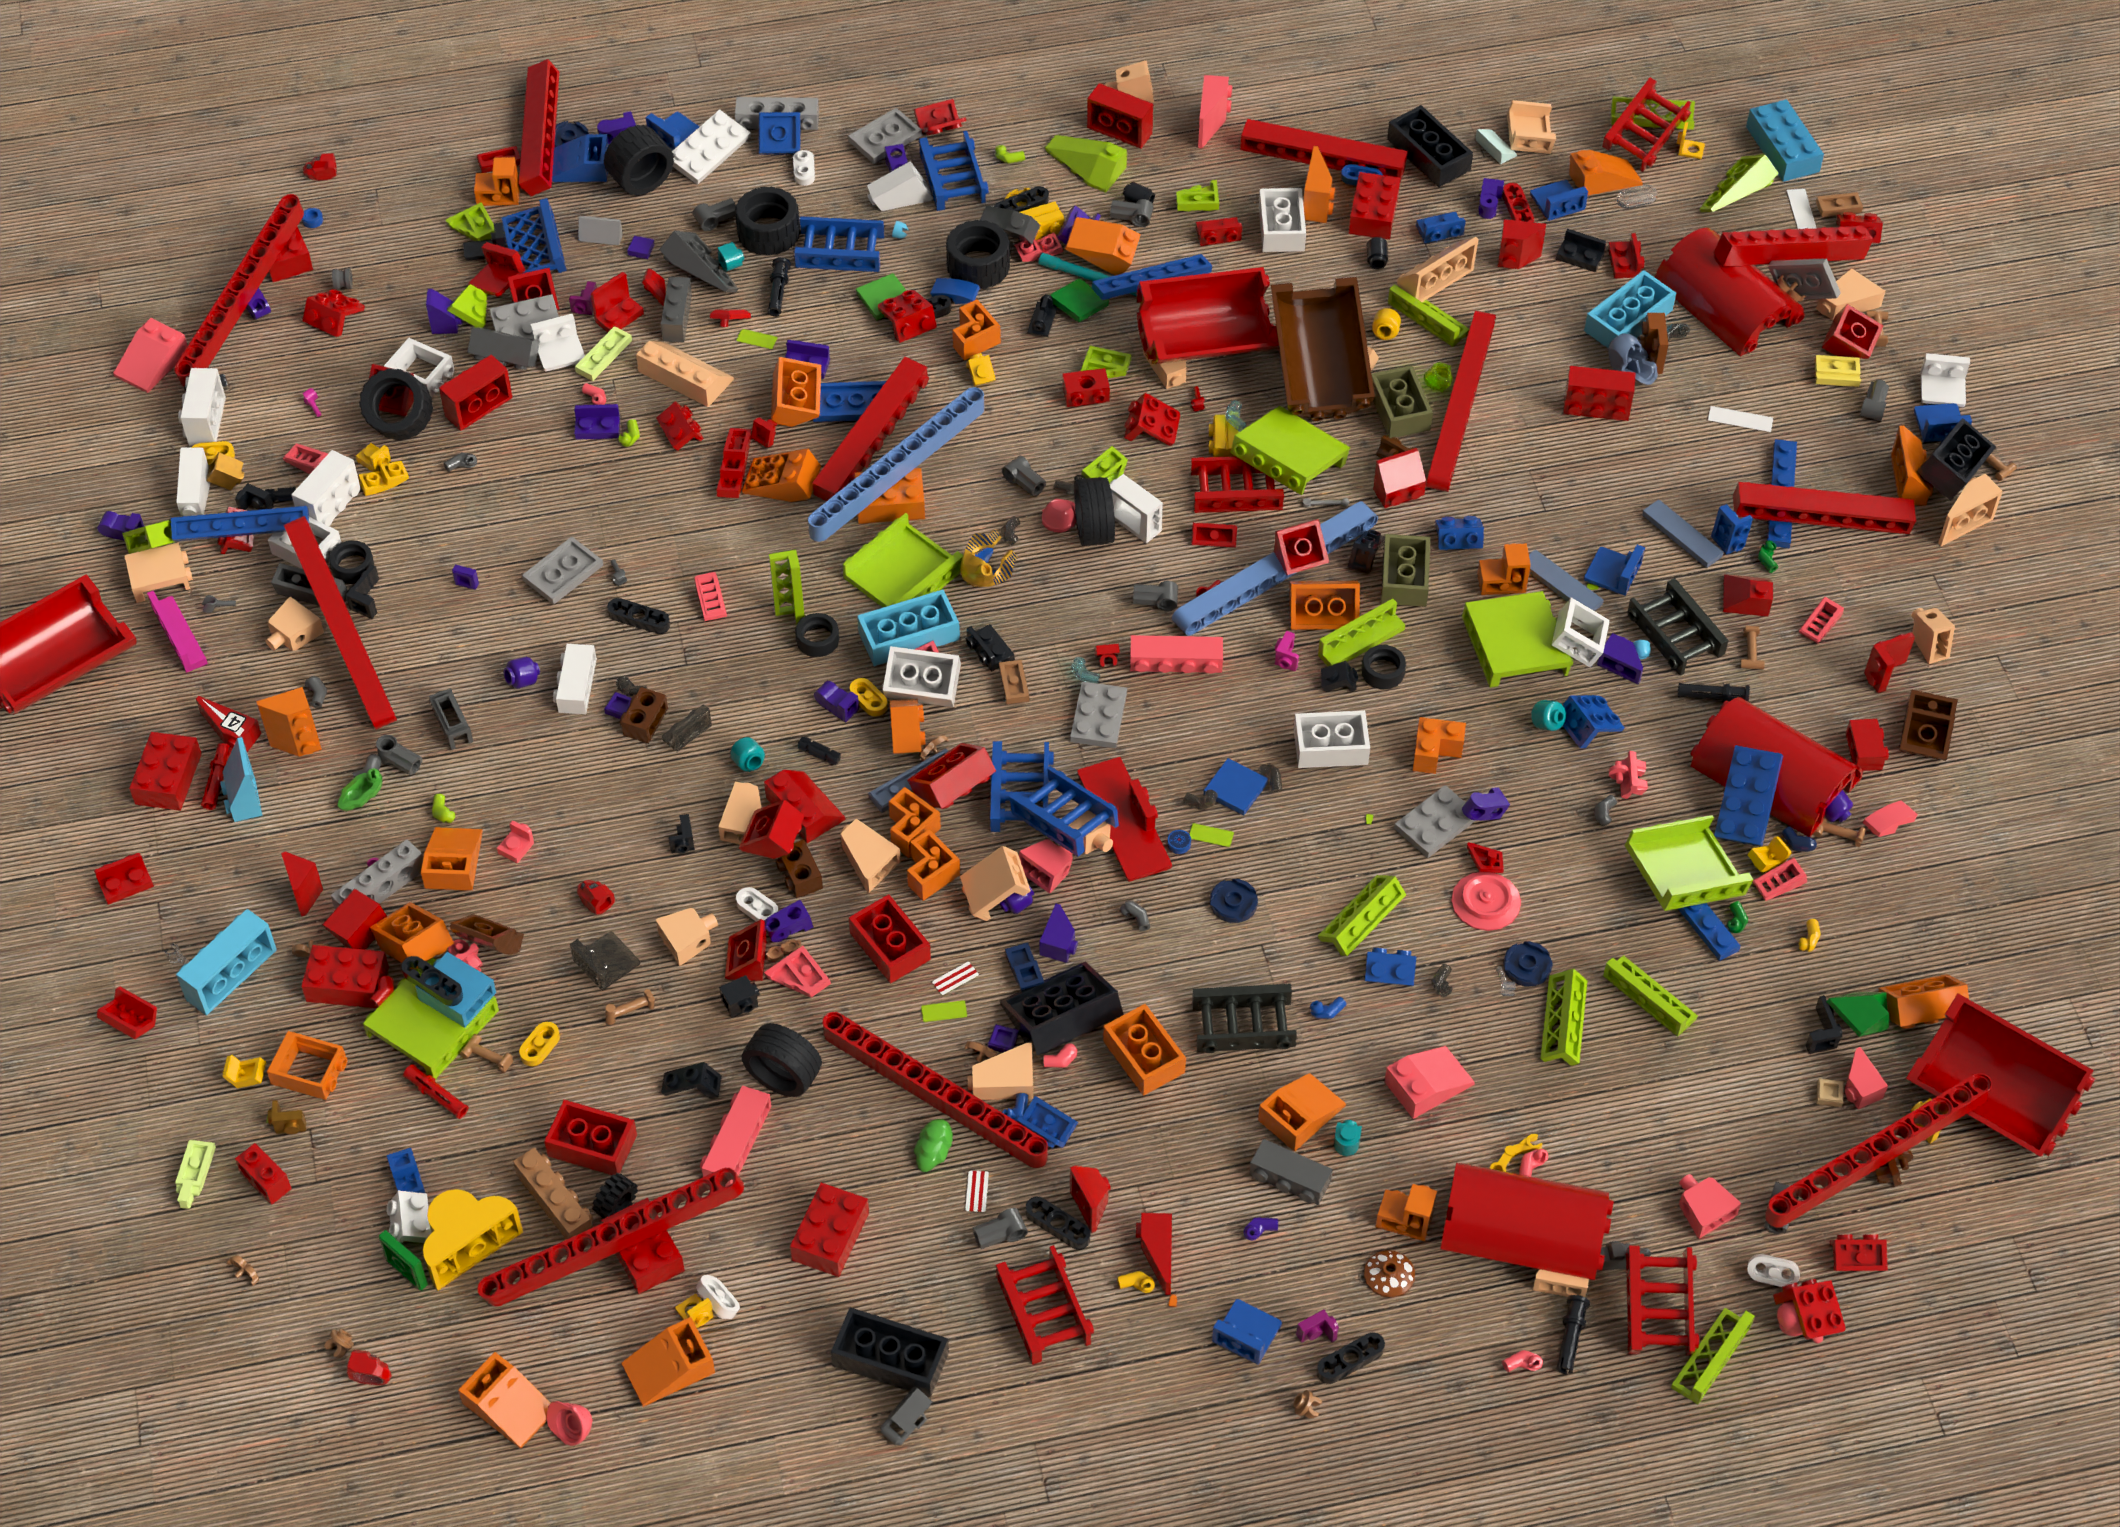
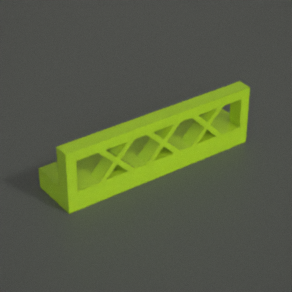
(1643, 122)
(1428, 316)
(791, 582)
(1358, 636)
(1363, 913)
(1649, 996)
(1570, 1015)
(1720, 1356)

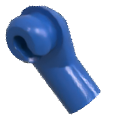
(1322, 1011)
(1020, 1107)

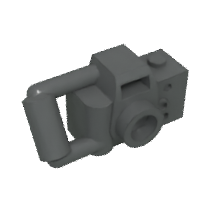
(1616, 1255)
(905, 1416)

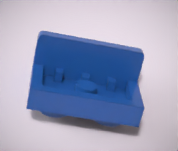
(1459, 533)
(1390, 968)
(1048, 1122)

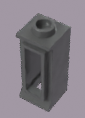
(445, 699)

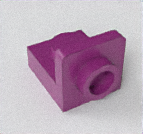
(583, 303)
(1315, 1325)

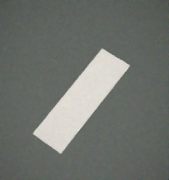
(1801, 208)
(1740, 419)

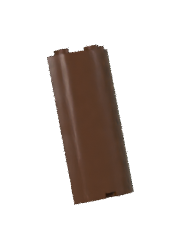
(1323, 350)

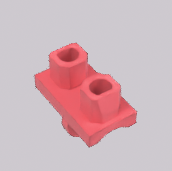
(1627, 773)
(465, 953)

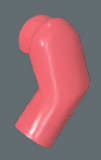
(597, 394)
(1063, 1058)
(1532, 1160)
(1523, 1359)

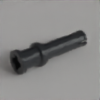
(778, 279)
(1728, 692)
(1573, 1323)

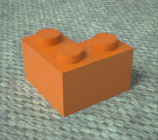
(500, 186)
(976, 331)
(1505, 574)
(905, 725)
(1434, 739)
(912, 819)
(934, 865)
(1407, 1214)

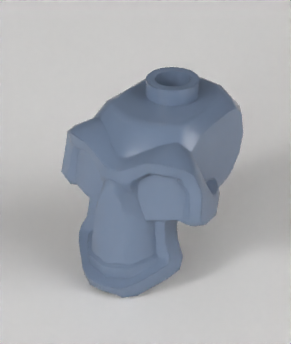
(1629, 356)

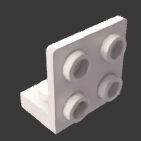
(558, 342)
(1944, 379)

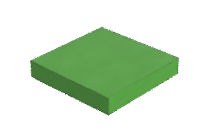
(878, 291)

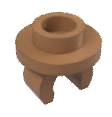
(342, 1340)
(1303, 1404)

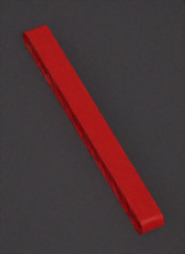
(241, 287)
(1461, 401)
(340, 623)
(939, 1098)
(1873, 1158)
(598, 1237)

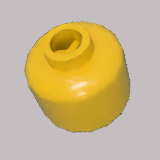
(1386, 324)

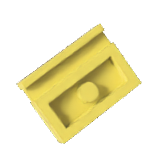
(1837, 370)

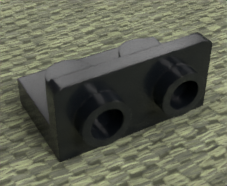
(1581, 250)
(989, 646)

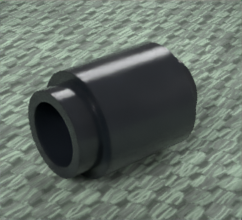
(1135, 192)
(1377, 252)

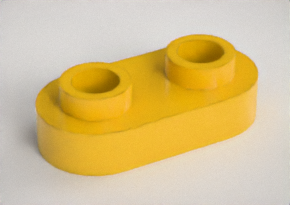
(212, 448)
(871, 697)
(538, 1045)

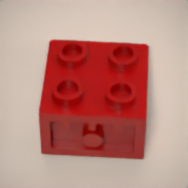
(614, 305)

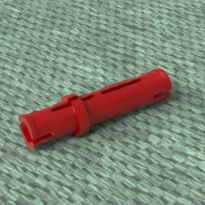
(216, 775)
(415, 1076)

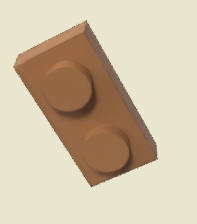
(1838, 204)
(1014, 682)

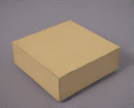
(1830, 1092)

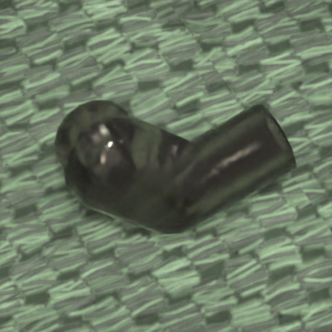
(1066, 487)
(626, 687)
(1274, 775)
(1439, 981)

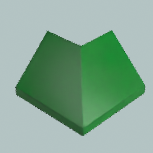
(1862, 1011)

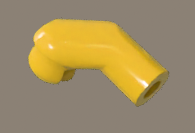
(1813, 936)
(1138, 1280)

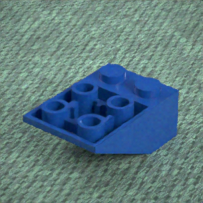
(581, 160)

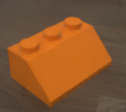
(795, 392)
(1906, 459)
(1323, 604)
(289, 723)
(1922, 999)

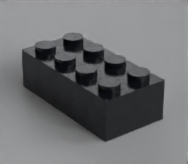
(1430, 146)
(1956, 459)
(889, 1351)

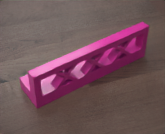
(177, 632)

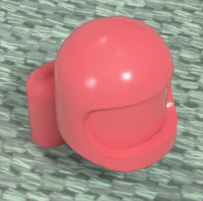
(1789, 1321)

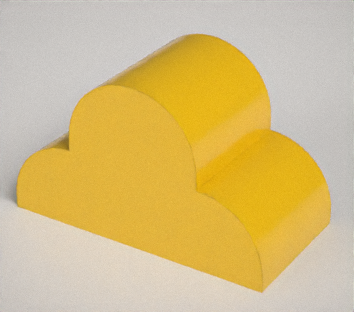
(466, 1232)

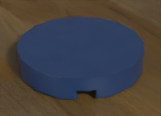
(569, 131)
(1233, 900)
(1527, 964)

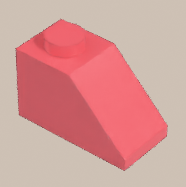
(1864, 1082)

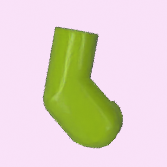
(1007, 157)
(632, 435)
(440, 811)

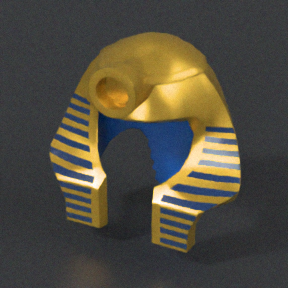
(975, 567)

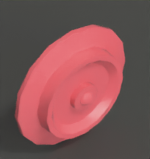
(1486, 901)

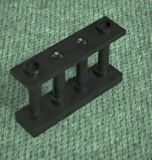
(1686, 609)
(1238, 997)

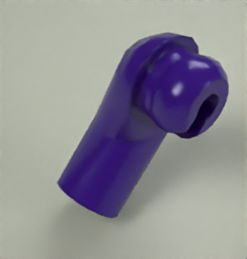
(1258, 1226)

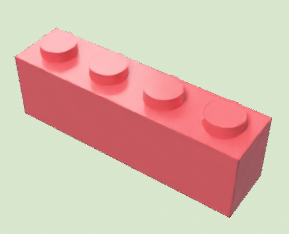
(1176, 654)
(737, 1132)

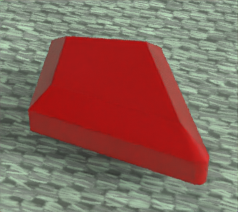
(655, 284)
(726, 314)
(1486, 859)

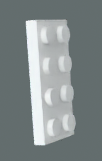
(709, 146)

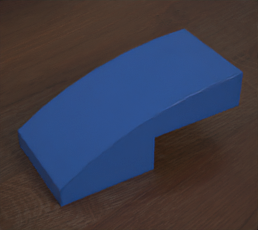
(959, 290)
(405, 1171)

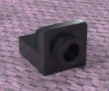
(253, 496)
(684, 840)

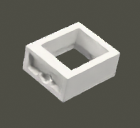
(413, 349)
(1136, 508)
(280, 542)
(1567, 638)

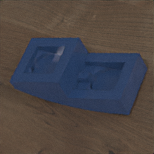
(1024, 966)

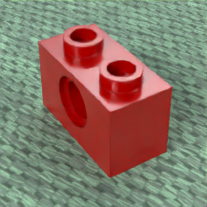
(1086, 387)

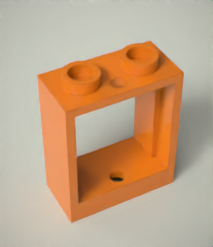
(286, 1055)

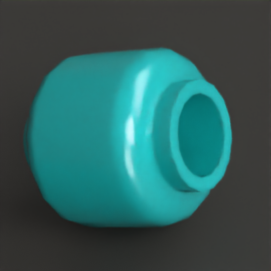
(1548, 715)
(747, 754)

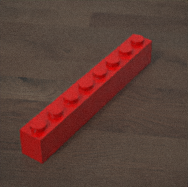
(539, 128)
(1336, 151)
(1793, 244)
(872, 428)
(1824, 508)

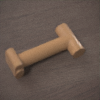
(1879, 316)
(2003, 470)
(1752, 662)
(1840, 831)
(613, 1012)
(473, 1046)

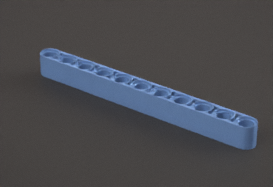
(895, 464)
(1266, 573)

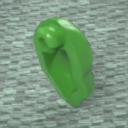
(360, 790)
(933, 1144)

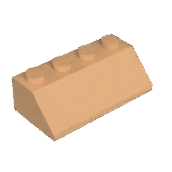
(1440, 270)
(682, 372)

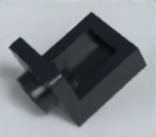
(1338, 676)

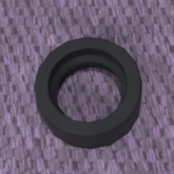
(347, 549)
(821, 648)
(1388, 653)

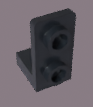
(473, 249)
(1365, 550)
(358, 594)
(1825, 1038)
(693, 1076)

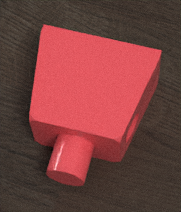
(1046, 864)
(1706, 1204)

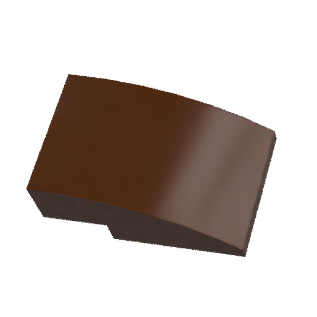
(1928, 725)
(488, 934)

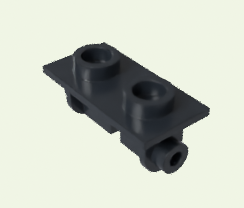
(1043, 317)

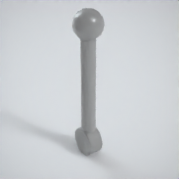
(1307, 502)

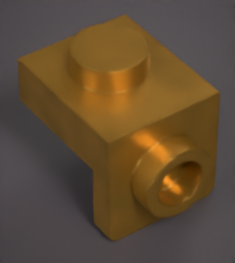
(286, 1122)

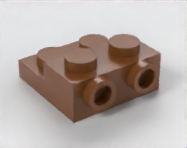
(1655, 339)

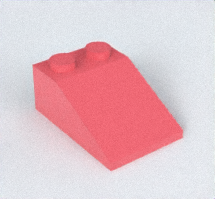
(1213, 106)
(151, 355)
(1426, 1080)

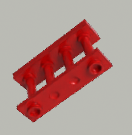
(1637, 107)
(1228, 500)
(1637, 1313)
(1027, 1322)

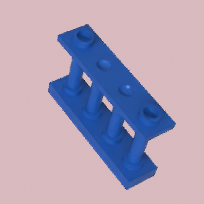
(936, 181)
(839, 259)
(1000, 777)
(1057, 828)

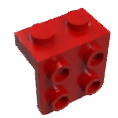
(938, 115)
(501, 264)
(329, 310)
(909, 314)
(1152, 417)
(1886, 656)
(1815, 1307)

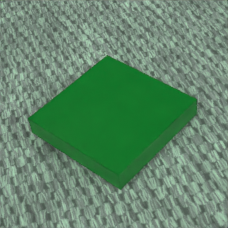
(1078, 300)
(403, 1260)

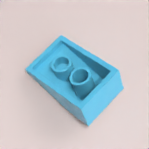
(240, 785)

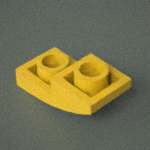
(388, 477)

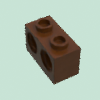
(644, 715)
(801, 868)

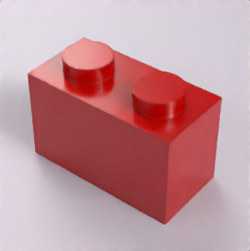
(1866, 744)

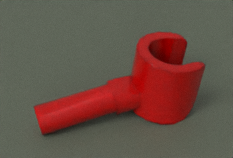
(1197, 403)
(1203, 589)

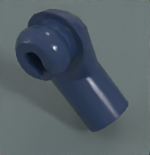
(1799, 843)

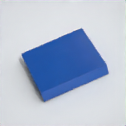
(779, 133)
(1237, 786)

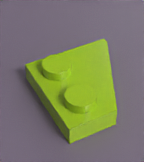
(1198, 198)
(473, 223)
(470, 306)
(1114, 362)
(1108, 465)

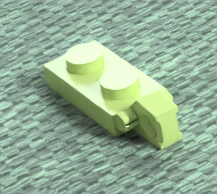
(193, 1171)

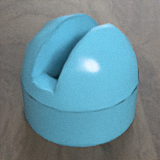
(898, 228)
(1642, 648)

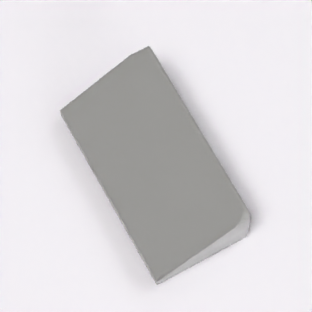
(600, 230)

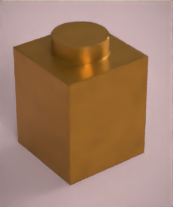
(225, 471)

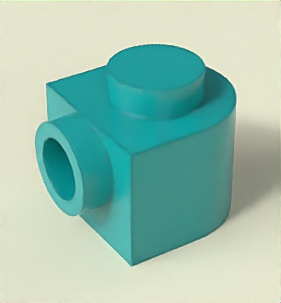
(730, 256)
(1347, 1137)

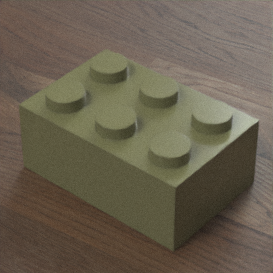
(1401, 402)
(1406, 569)

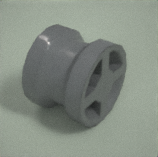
(342, 278)

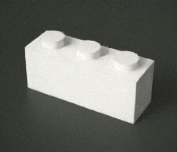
(575, 679)

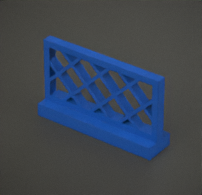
(550, 232)

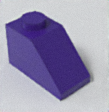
(440, 319)
(1621, 658)
(1058, 937)

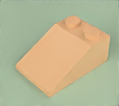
(1972, 508)

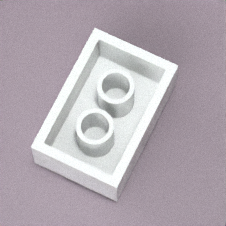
(1282, 220)
(202, 406)
(328, 488)
(922, 676)
(1331, 739)

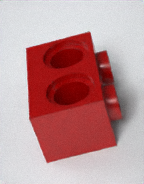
(263, 1173)

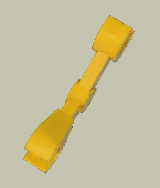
(1511, 1151)

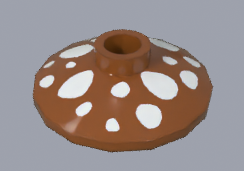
(1389, 1283)

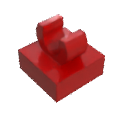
(764, 431)
(1107, 651)

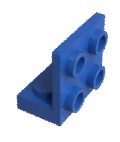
(673, 129)
(1559, 199)
(1938, 420)
(1615, 570)
(1588, 716)
(1246, 1331)

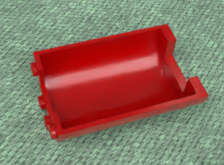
(1726, 299)
(1205, 316)
(57, 643)
(1808, 774)
(2031, 1081)
(1527, 1221)

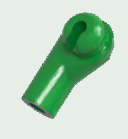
(1765, 556)
(1739, 920)

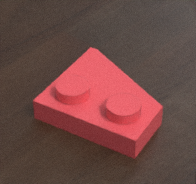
(799, 973)

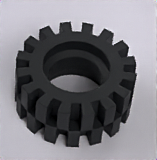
(614, 1196)

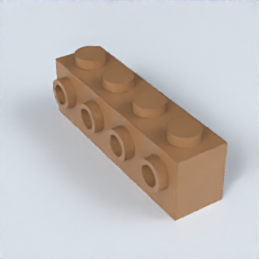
(551, 1194)

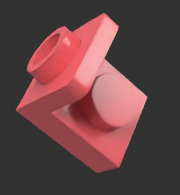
(516, 842)

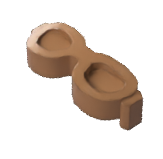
(1789, 289)
(931, 746)
(302, 950)
(776, 953)
(982, 1048)
(246, 1268)

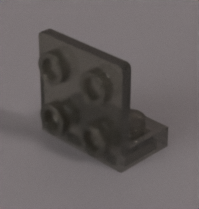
(604, 959)

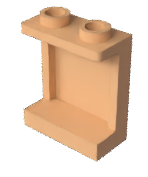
(1530, 127)
(157, 569)
(993, 881)

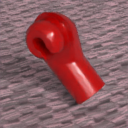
(385, 989)

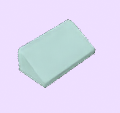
(1494, 145)

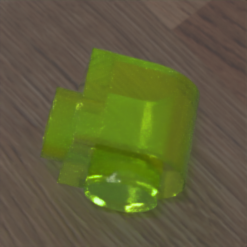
(1438, 376)

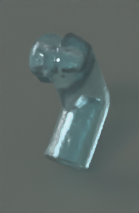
(1232, 415)
(1081, 672)

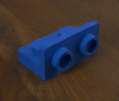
(1440, 227)
(1730, 531)

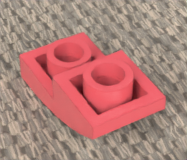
(1032, 252)
(1889, 818)

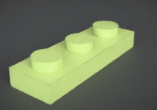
(603, 353)

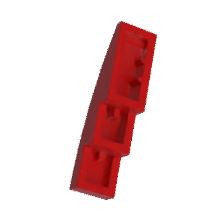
(734, 462)

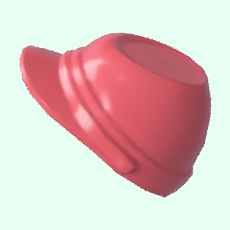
(1059, 515)
(569, 1422)

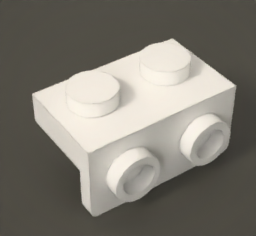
(409, 1217)

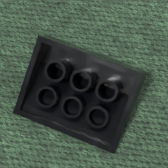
(1063, 1007)

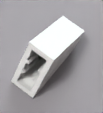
(899, 189)
(192, 482)

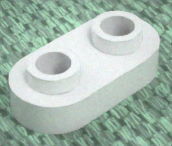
(804, 167)
(760, 904)
(1772, 1272)
(722, 1301)

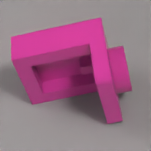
(1284, 656)

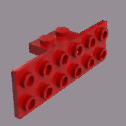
(1135, 838)

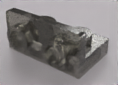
(688, 729)

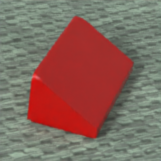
(1214, 535)

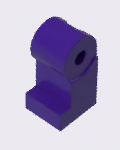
(614, 127)
(895, 161)
(1490, 193)
(258, 305)
(113, 524)
(837, 700)
(1485, 806)
(788, 921)

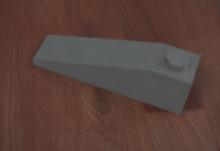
(693, 255)

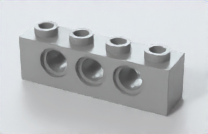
(748, 110)
(384, 875)

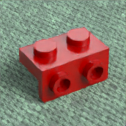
(1869, 221)
(679, 425)
(128, 1013)

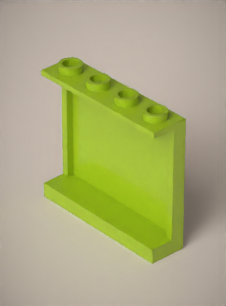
(1288, 448)
(900, 565)
(1514, 636)
(1685, 863)
(421, 1030)

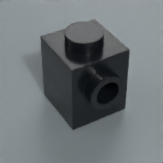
(739, 996)

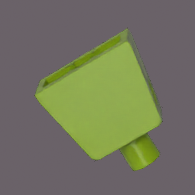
(157, 535)

